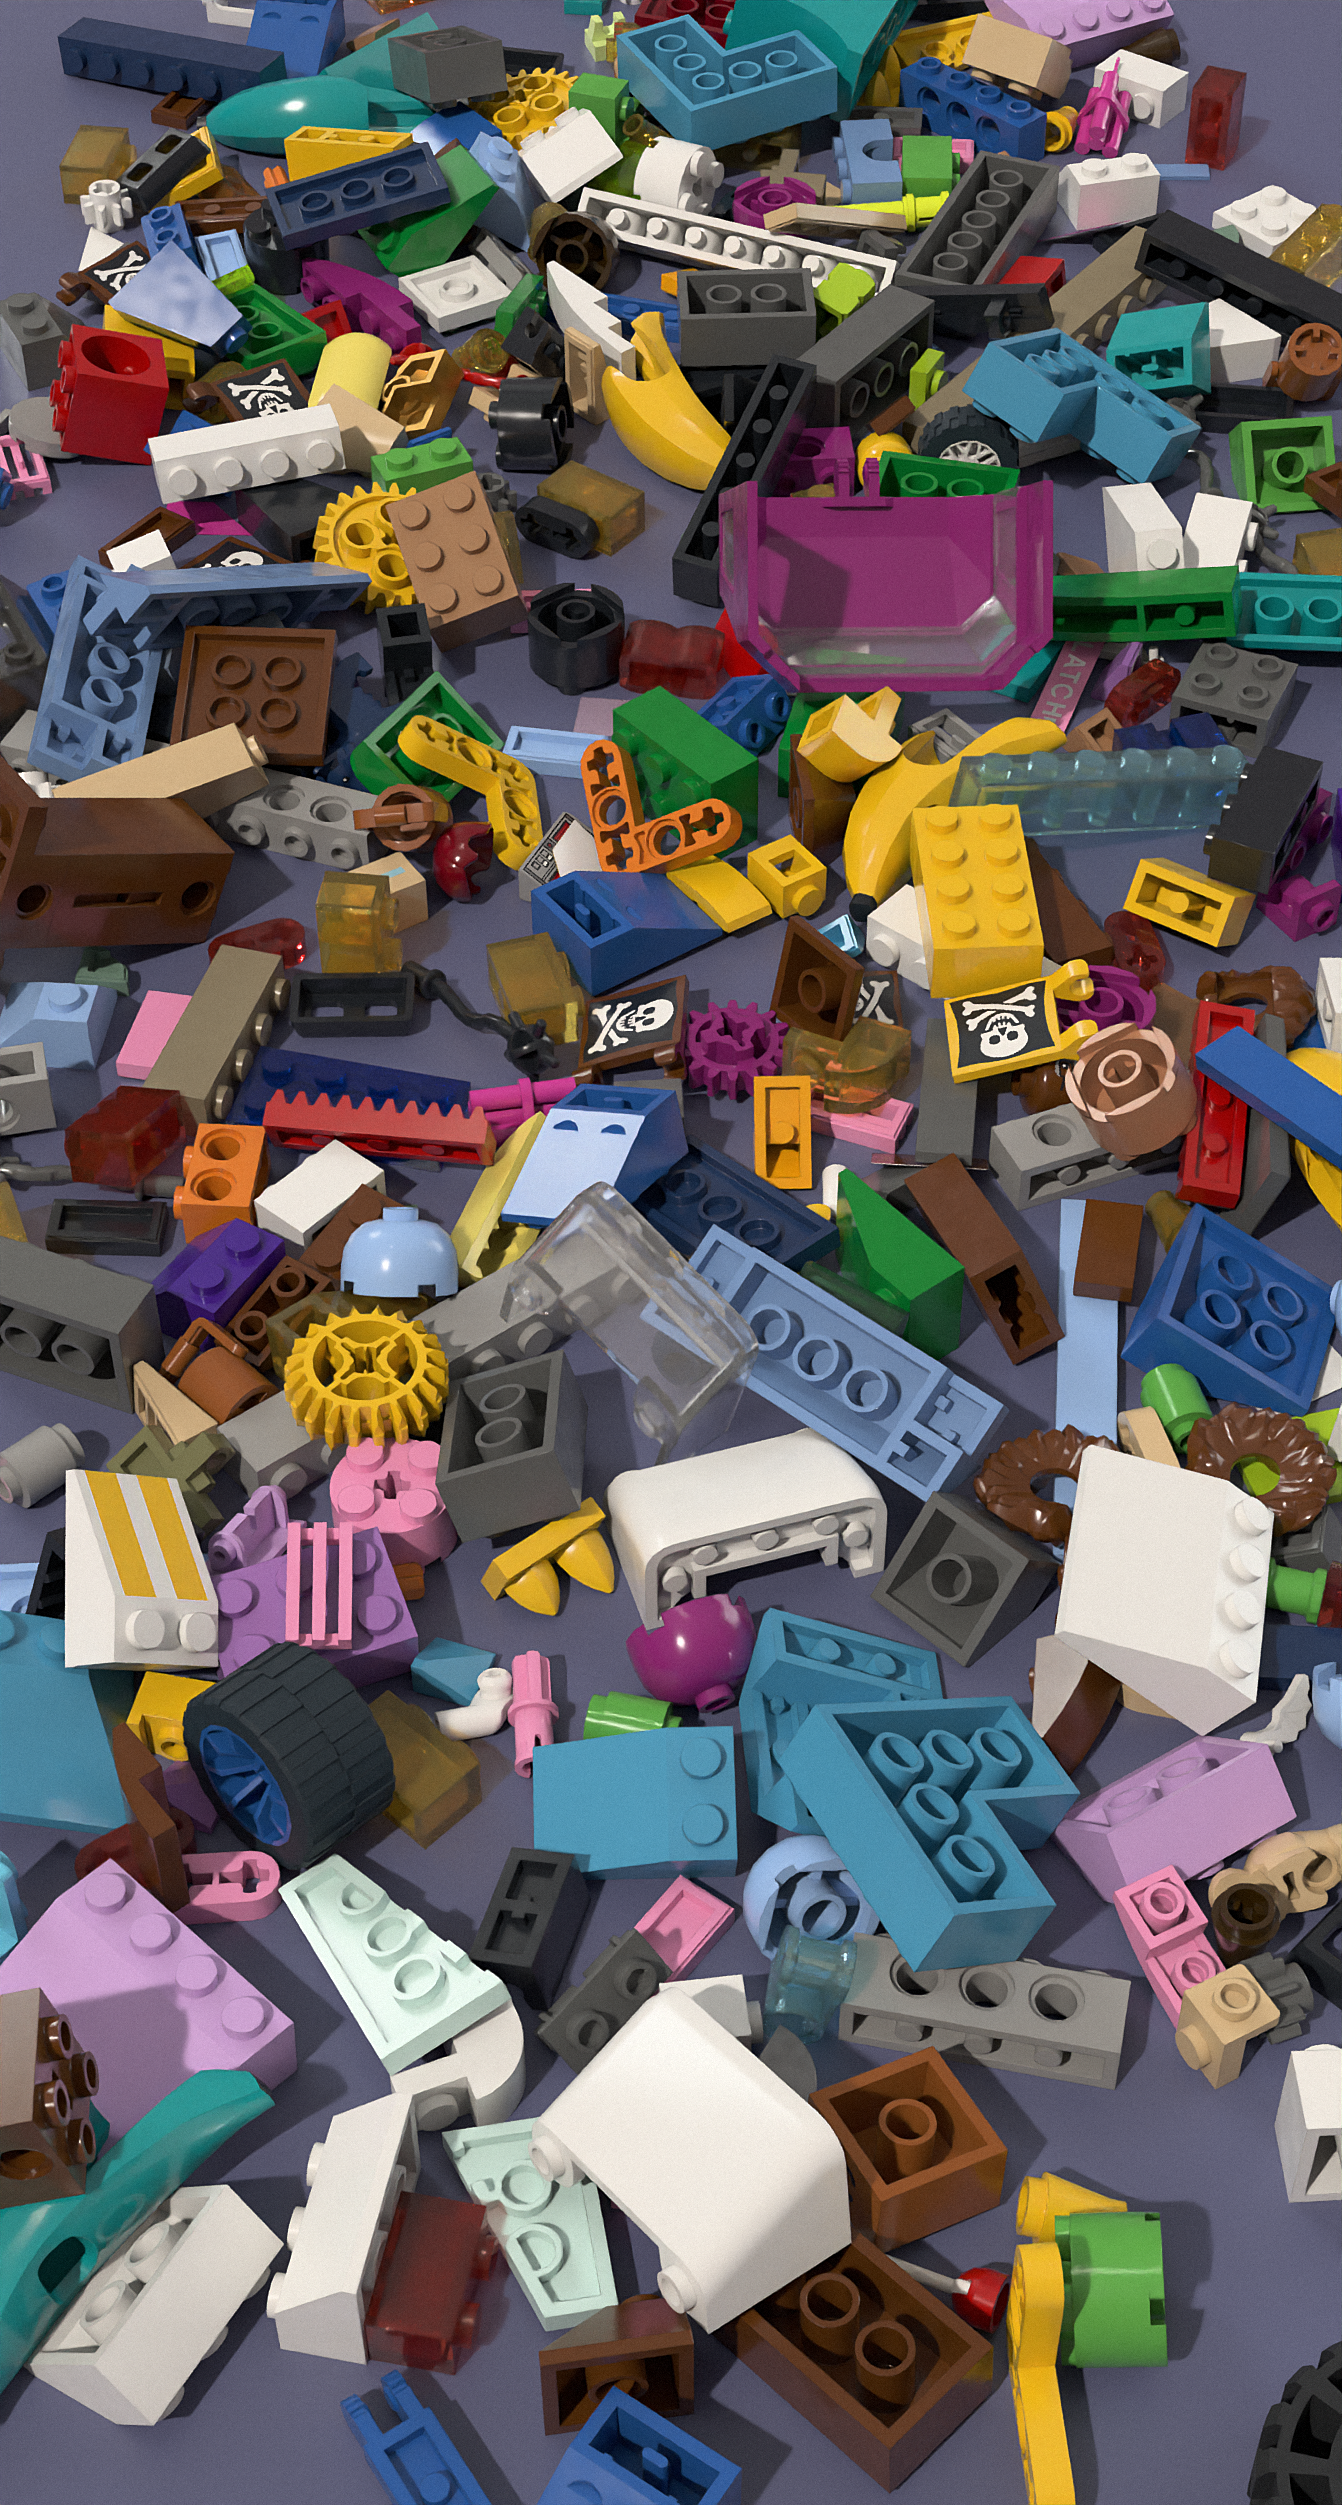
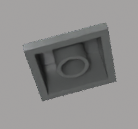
(32, 337)
(963, 1577)

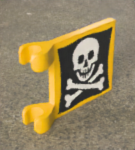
(1017, 1024)

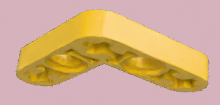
(501, 778)
(1032, 2349)

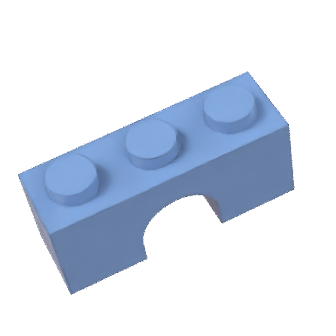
(865, 162)

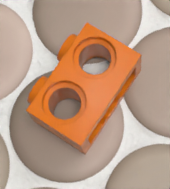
(222, 1177)

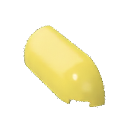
(355, 364)
(480, 1235)

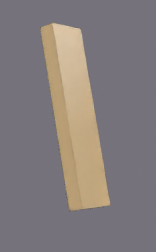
(832, 221)

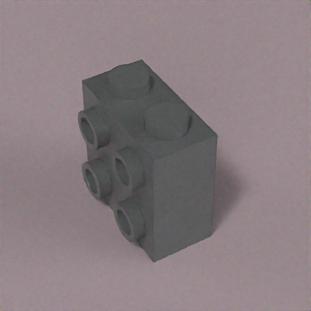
(1240, 691)

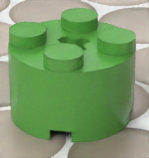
(1112, 2290)

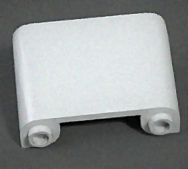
(740, 1511)
(703, 2157)

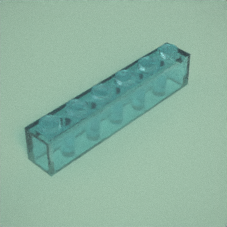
(1104, 788)

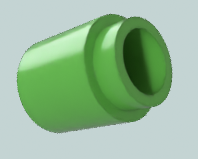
(1176, 1400)
(627, 1714)

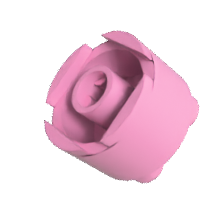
(398, 1495)

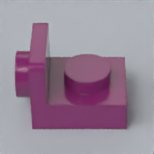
(1300, 907)

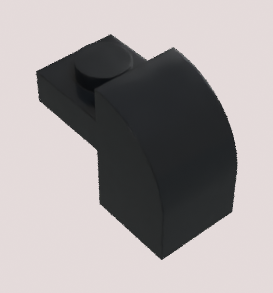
(403, 649)

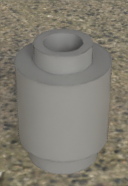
(38, 1464)

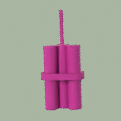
(1104, 117)
(514, 1104)

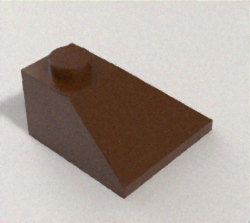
(817, 807)
(816, 983)
(629, 2345)

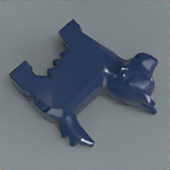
(350, 722)

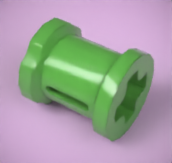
(1295, 1590)

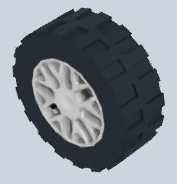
(967, 432)

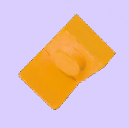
(783, 1131)

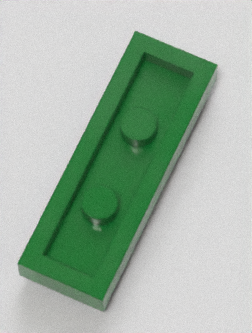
(527, 293)

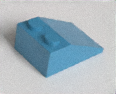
(640, 1803)

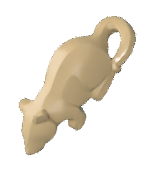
(1291, 1868)

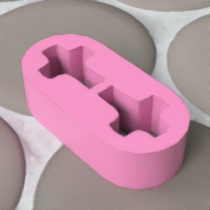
(219, 1887)

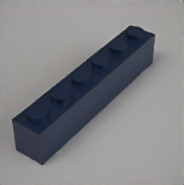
(166, 60)

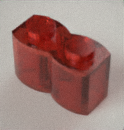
(680, 659)

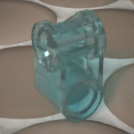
(807, 1984)

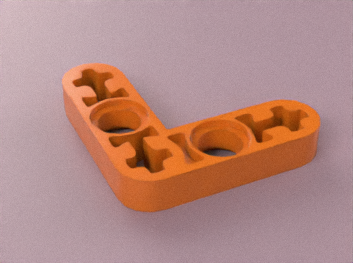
(641, 837)

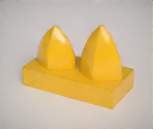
(885, 83)
(572, 1542)

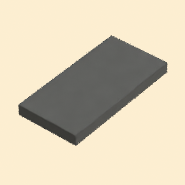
(1265, 1152)

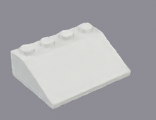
(1167, 1584)

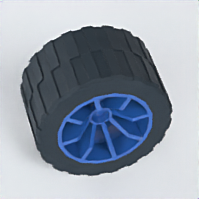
(289, 1754)

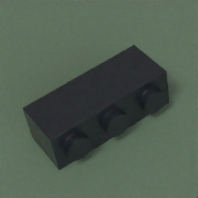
(1263, 819)

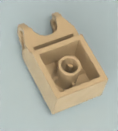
(1017, 56)

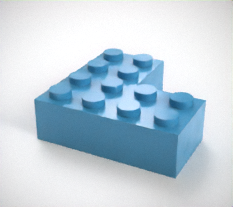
(721, 94)
(1058, 387)
(933, 1818)

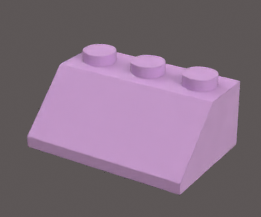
(1177, 1812)

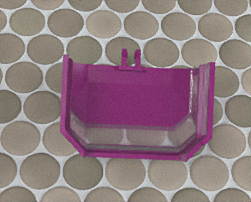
(888, 585)

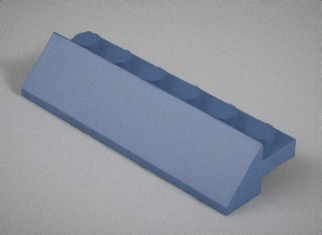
(160, 603)
(94, 689)
(851, 1374)

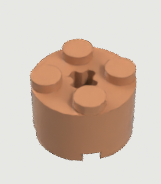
(1132, 1090)

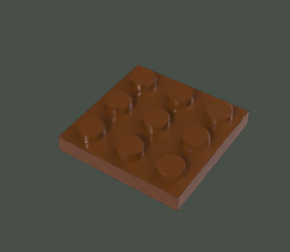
(264, 682)

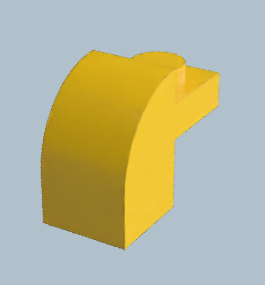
(852, 738)

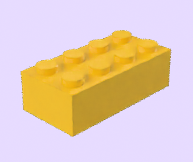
(974, 898)

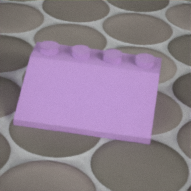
(1086, 26)
(145, 1997)

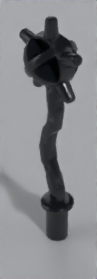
(527, 1045)

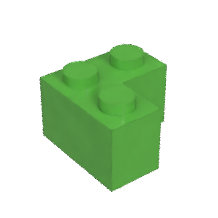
(608, 102)

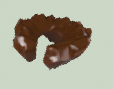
(1277, 986)
(1279, 1444)
(1023, 1468)

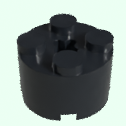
(266, 255)
(532, 423)
(575, 636)

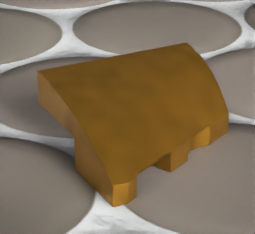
(421, 392)

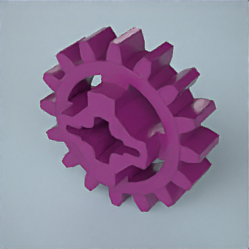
(732, 1047)

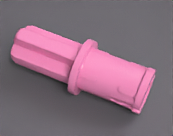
(533, 1708)

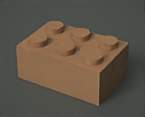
(458, 561)

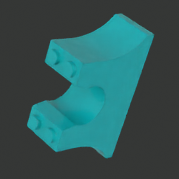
(844, 30)

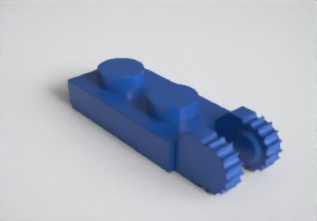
(414, 2458)

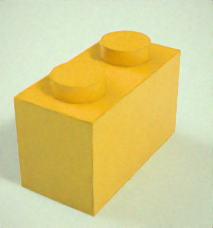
(1189, 901)

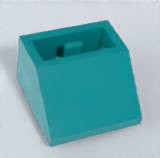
(1165, 349)

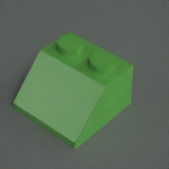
(1275, 457)

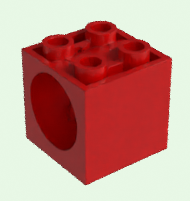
(109, 393)

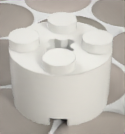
(678, 175)

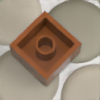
(912, 2149)

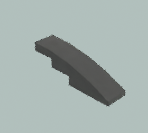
(945, 1108)

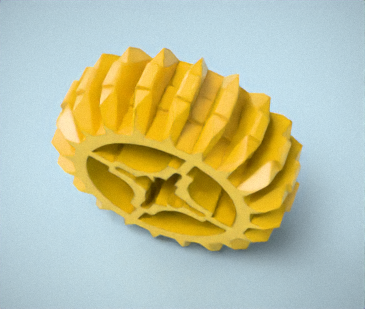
(366, 1361)

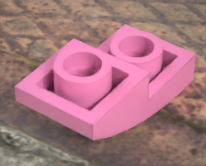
(1167, 1936)

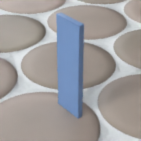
(1183, 171)

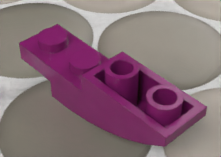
(367, 301)

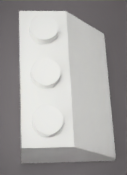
(345, 2228)
(158, 2306)

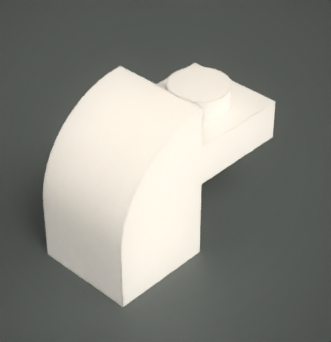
(478, 2076)

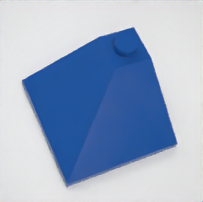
(1234, 1318)

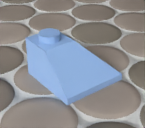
(61, 1015)

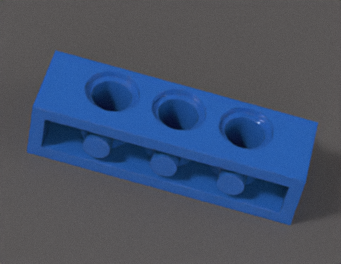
(972, 110)

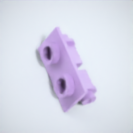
(252, 1536)

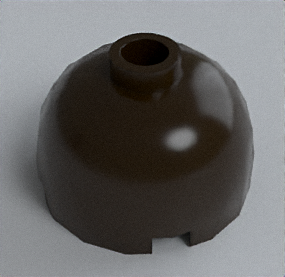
(579, 244)

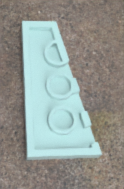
(387, 1964)

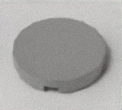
(32, 424)

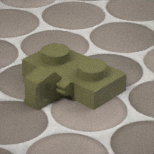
(192, 1465)

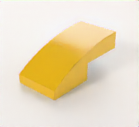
(721, 892)

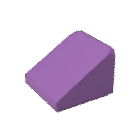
(1119, 668)

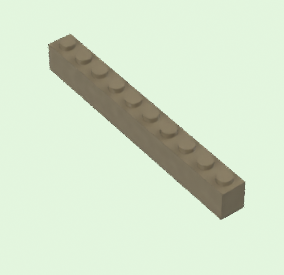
(1082, 308)

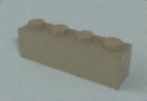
(221, 1033)

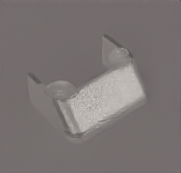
(645, 1312)

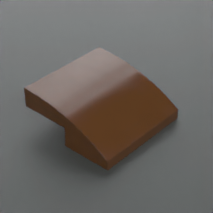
(149, 1819)

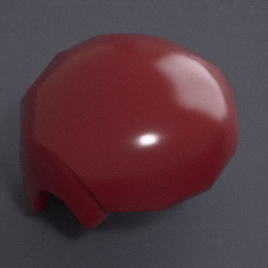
(460, 854)

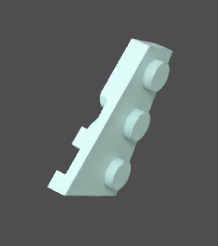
(544, 2230)

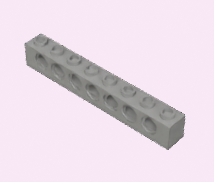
(284, 817)

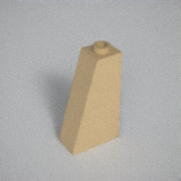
(202, 771)

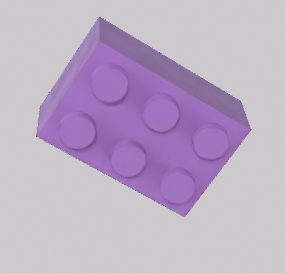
(382, 1628)

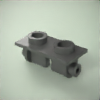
(611, 1994)

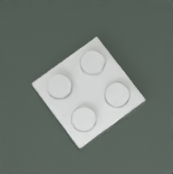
(1264, 218)
(455, 293)

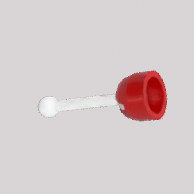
(977, 2294)

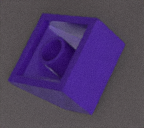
(215, 1277)

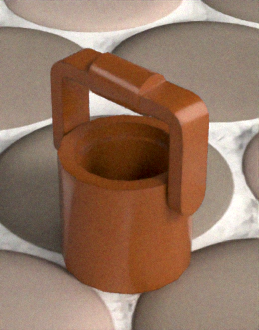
(1309, 364)
(406, 818)
(219, 1377)

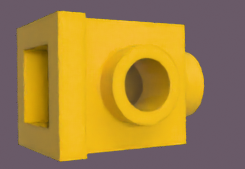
(799, 883)
(160, 1711)

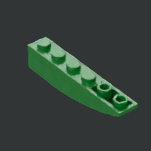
(1147, 605)

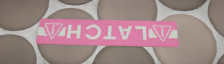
(1067, 682)

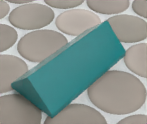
(372, 62)
(1289, 612)

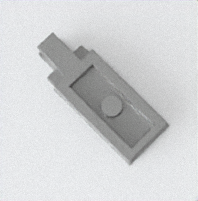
(499, 259)

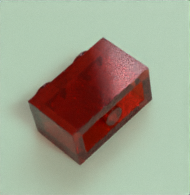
(1215, 117)
(125, 1136)
(429, 2283)

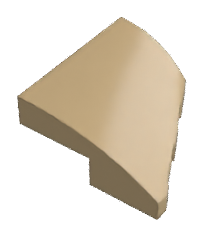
(362, 430)

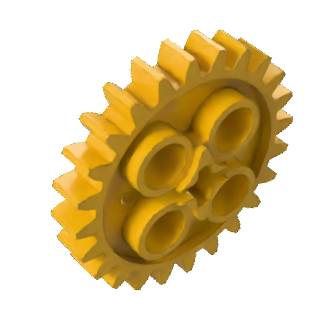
(528, 104)
(361, 538)

